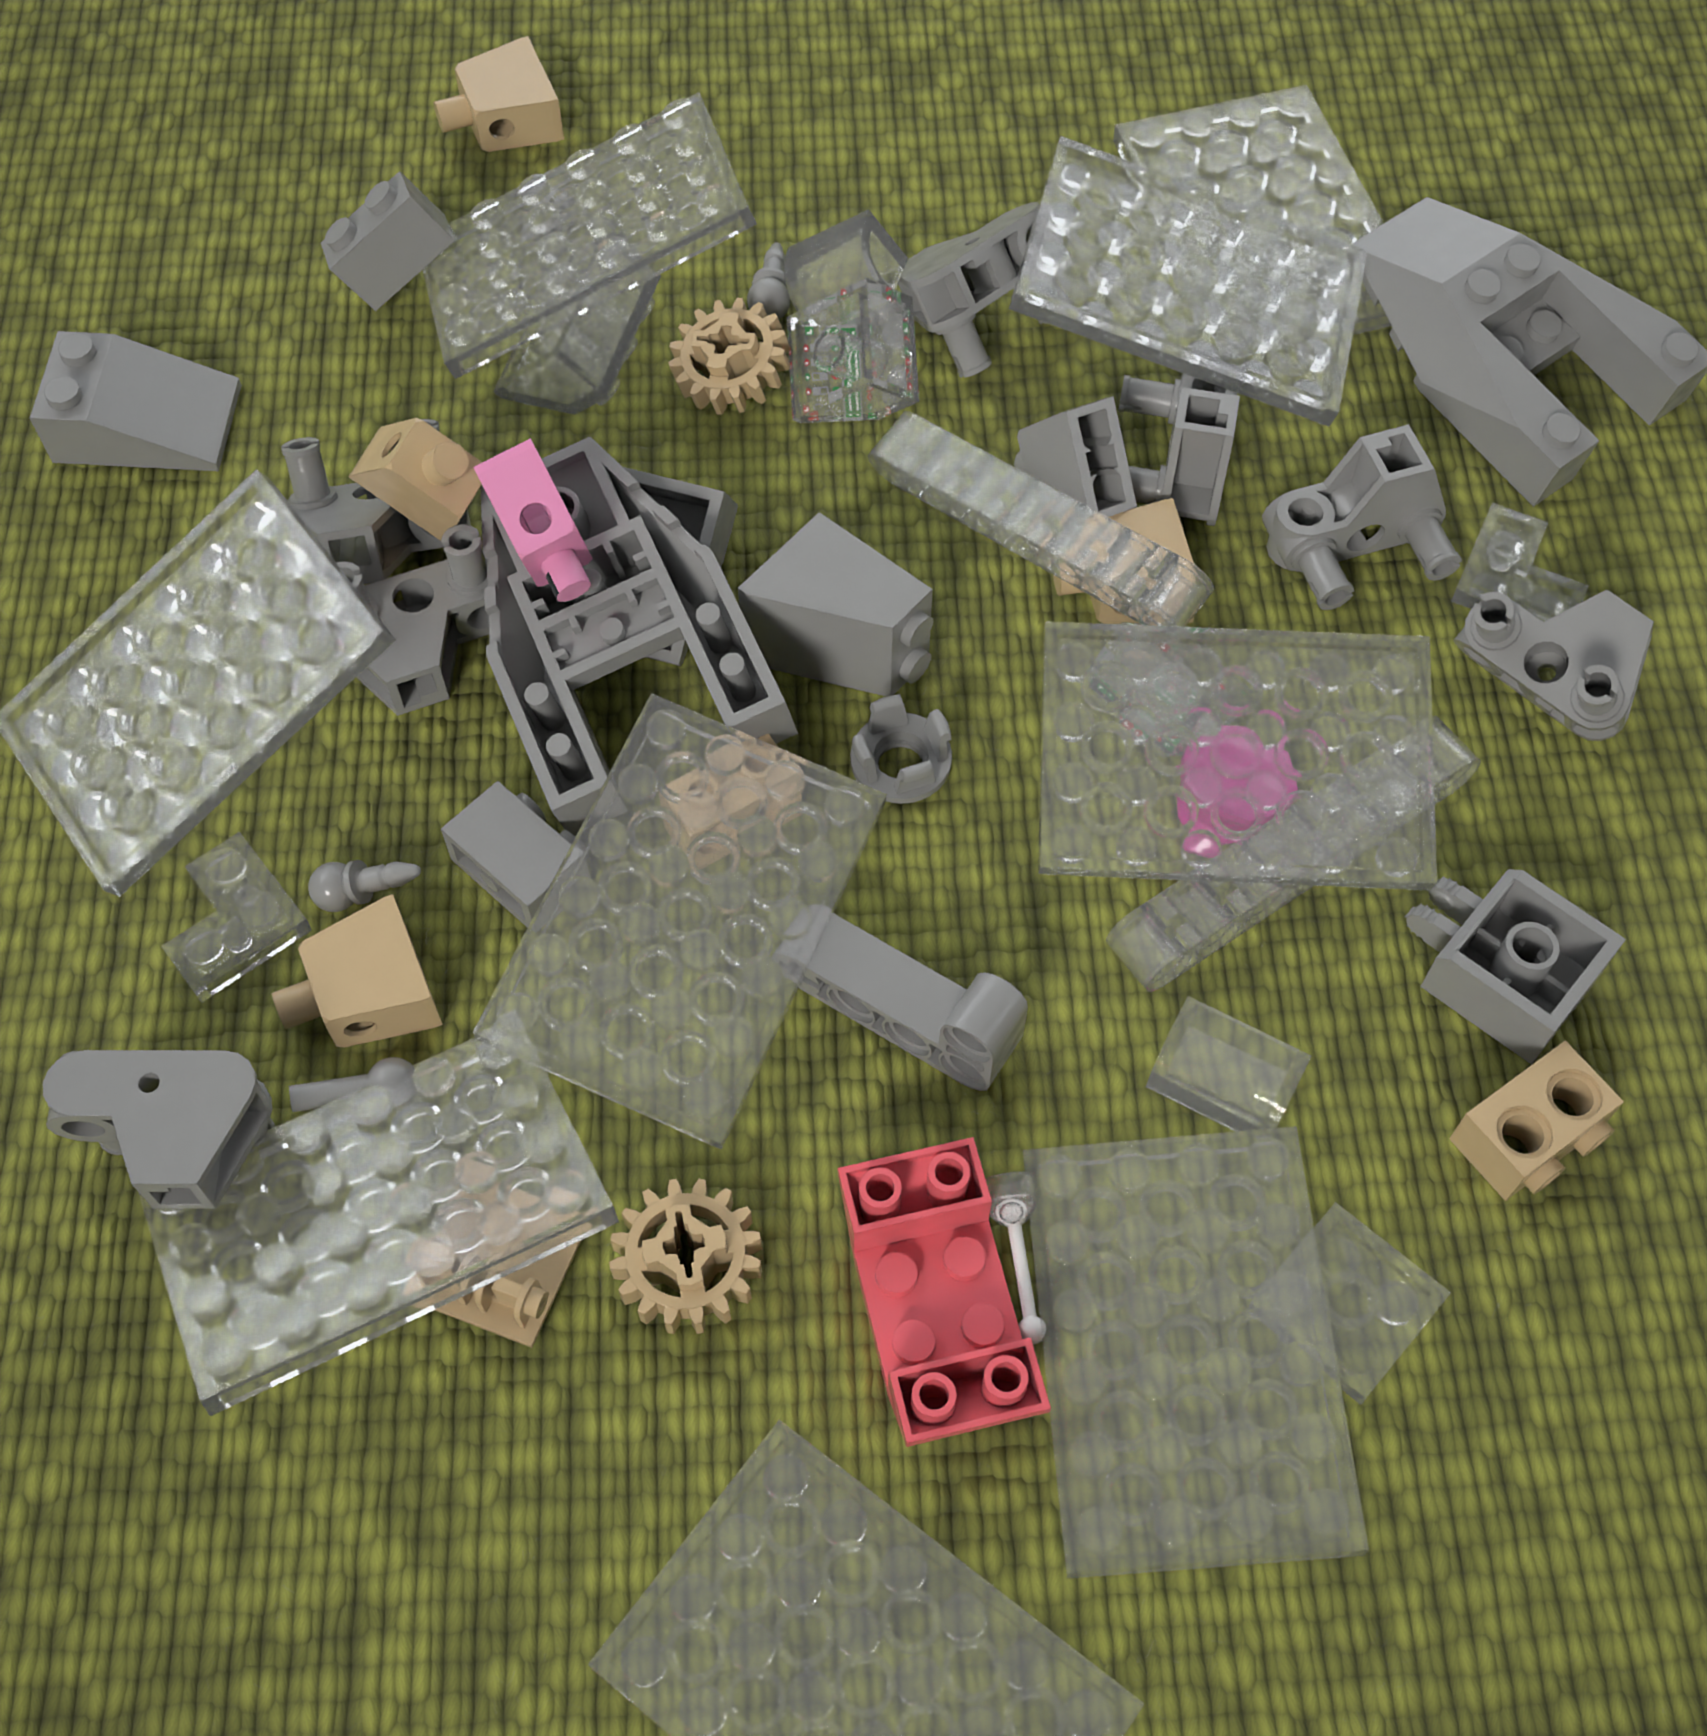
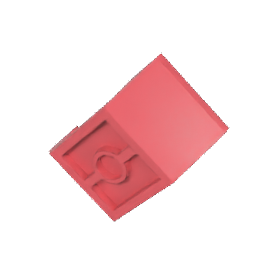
(938, 1293)

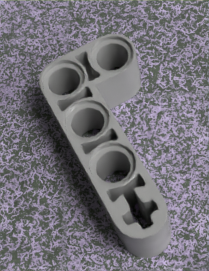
(916, 1008)

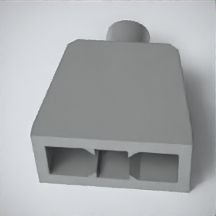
(1080, 456)

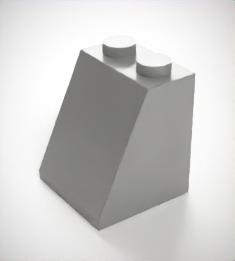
(839, 612)

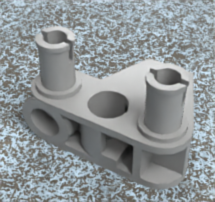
(954, 280)
(1198, 446)
(1378, 482)
(348, 527)
(438, 611)
(1591, 647)
(171, 1113)

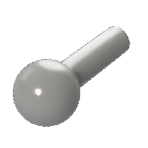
(385, 1073)

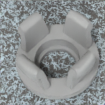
(893, 728)

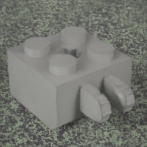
(1515, 959)

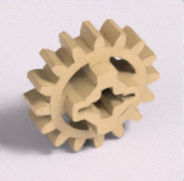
(730, 356)
(659, 1260)

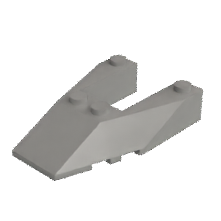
(1494, 309)
(644, 595)

